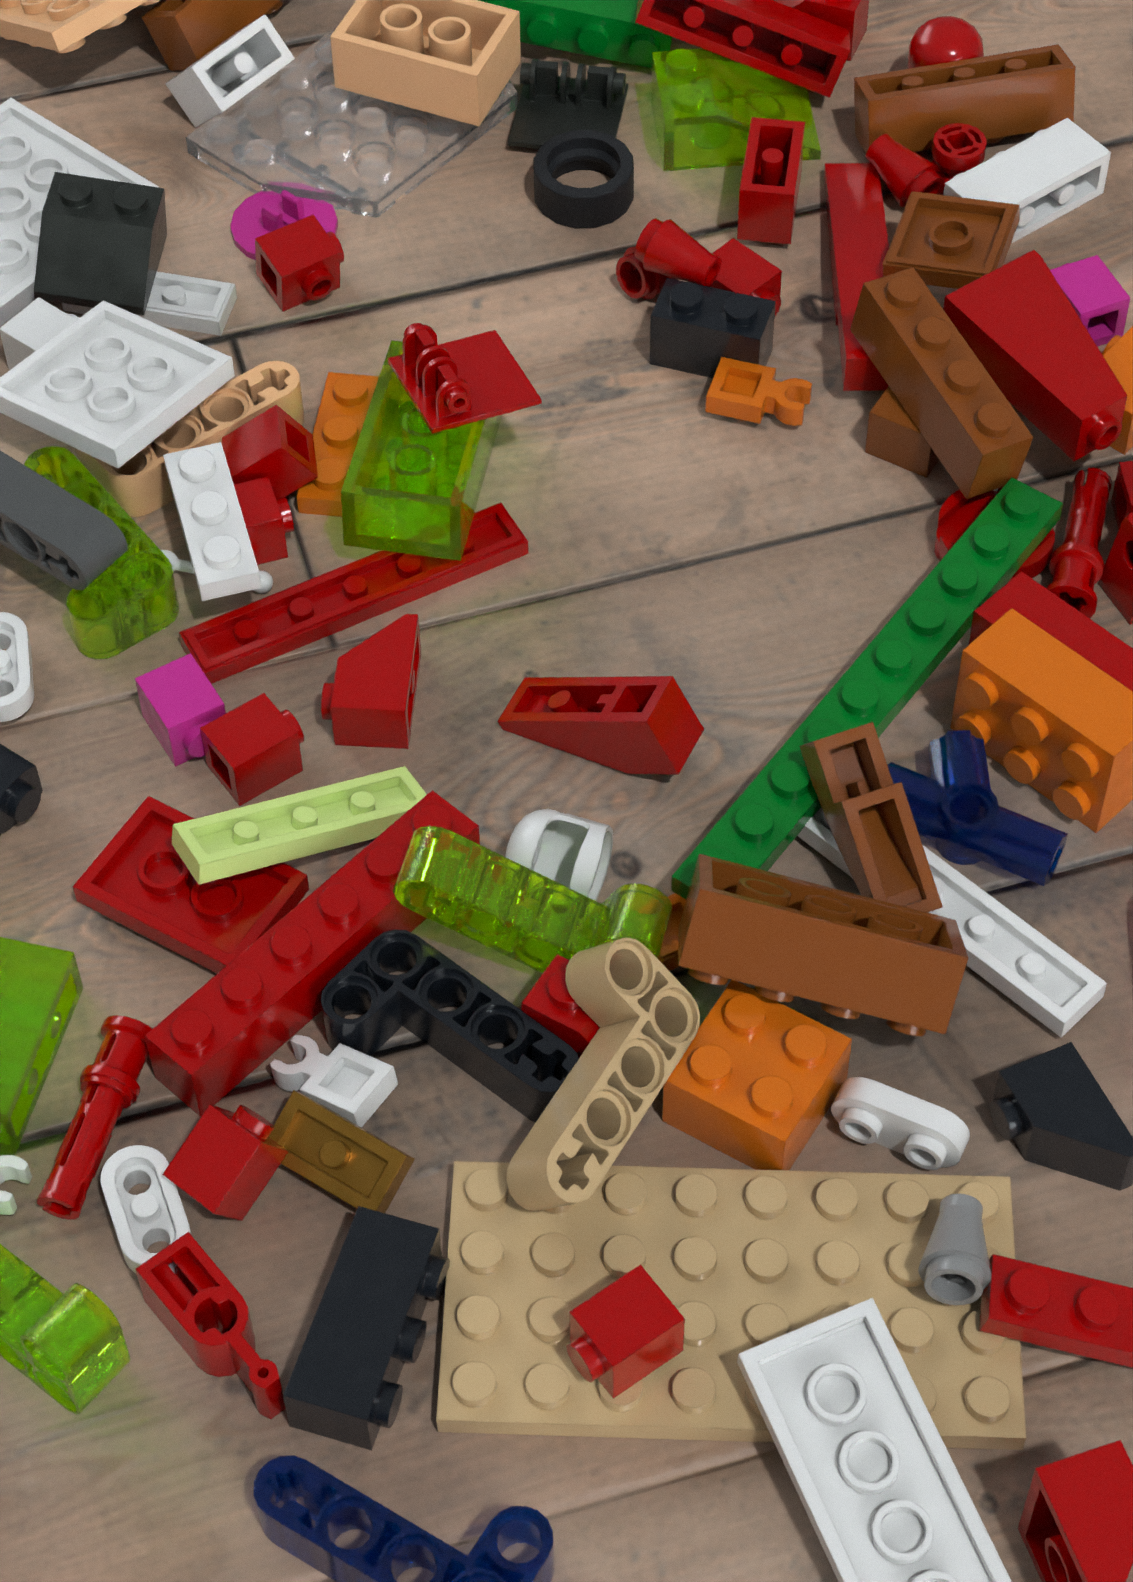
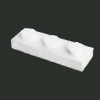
(212, 521)

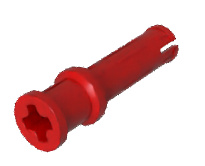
(1077, 561)
(107, 1090)

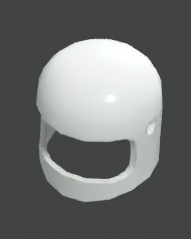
(563, 849)

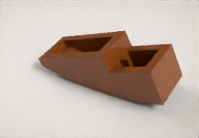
(870, 818)

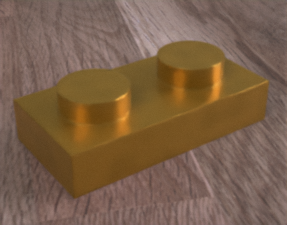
(339, 1154)

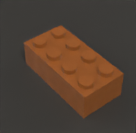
(821, 946)

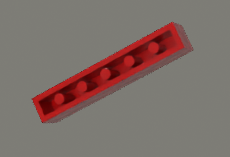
(280, 977)

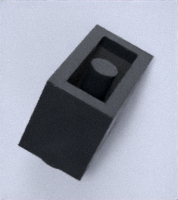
(1063, 1118)

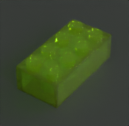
(410, 485)

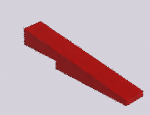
(856, 254)

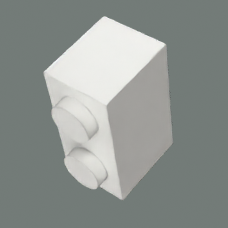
(230, 71)

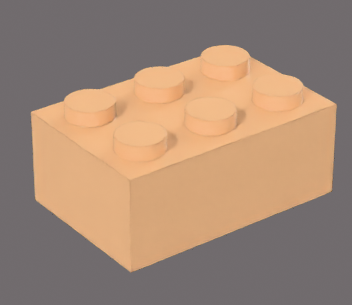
(428, 54)

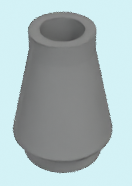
(956, 1255)

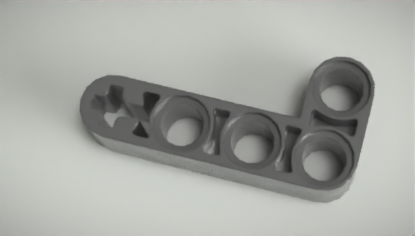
(55, 527)

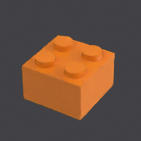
(756, 1079)

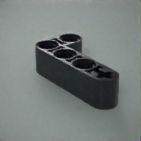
(520, 1074)

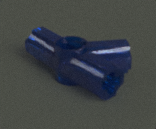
(962, 795)

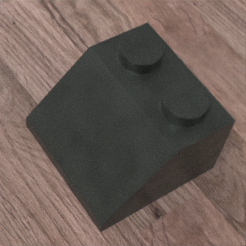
(100, 242)

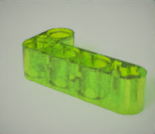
(131, 595)
(517, 907)
(58, 1339)

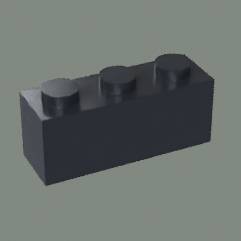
(366, 1329)

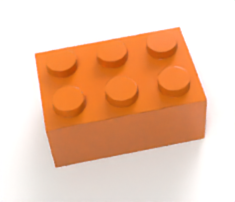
(1048, 718)

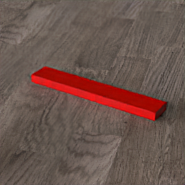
(345, 598)

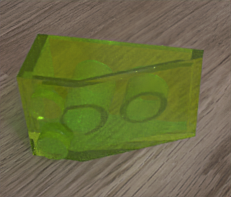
(707, 106)

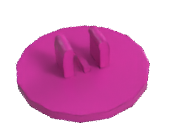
(268, 212)

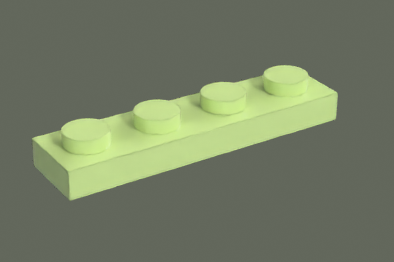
(294, 825)

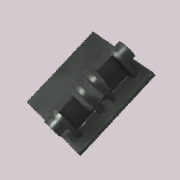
(564, 104)

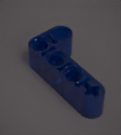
(393, 1540)

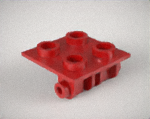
(460, 378)

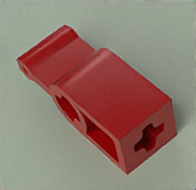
(198, 1303)

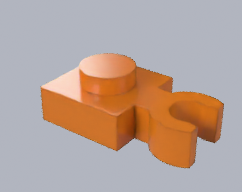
(750, 390)

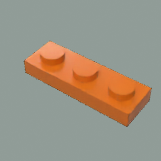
(335, 439)

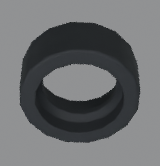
(583, 206)

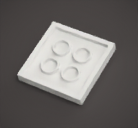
(112, 383)

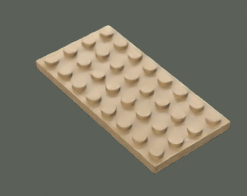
(742, 1265)

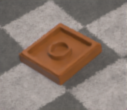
(951, 238)

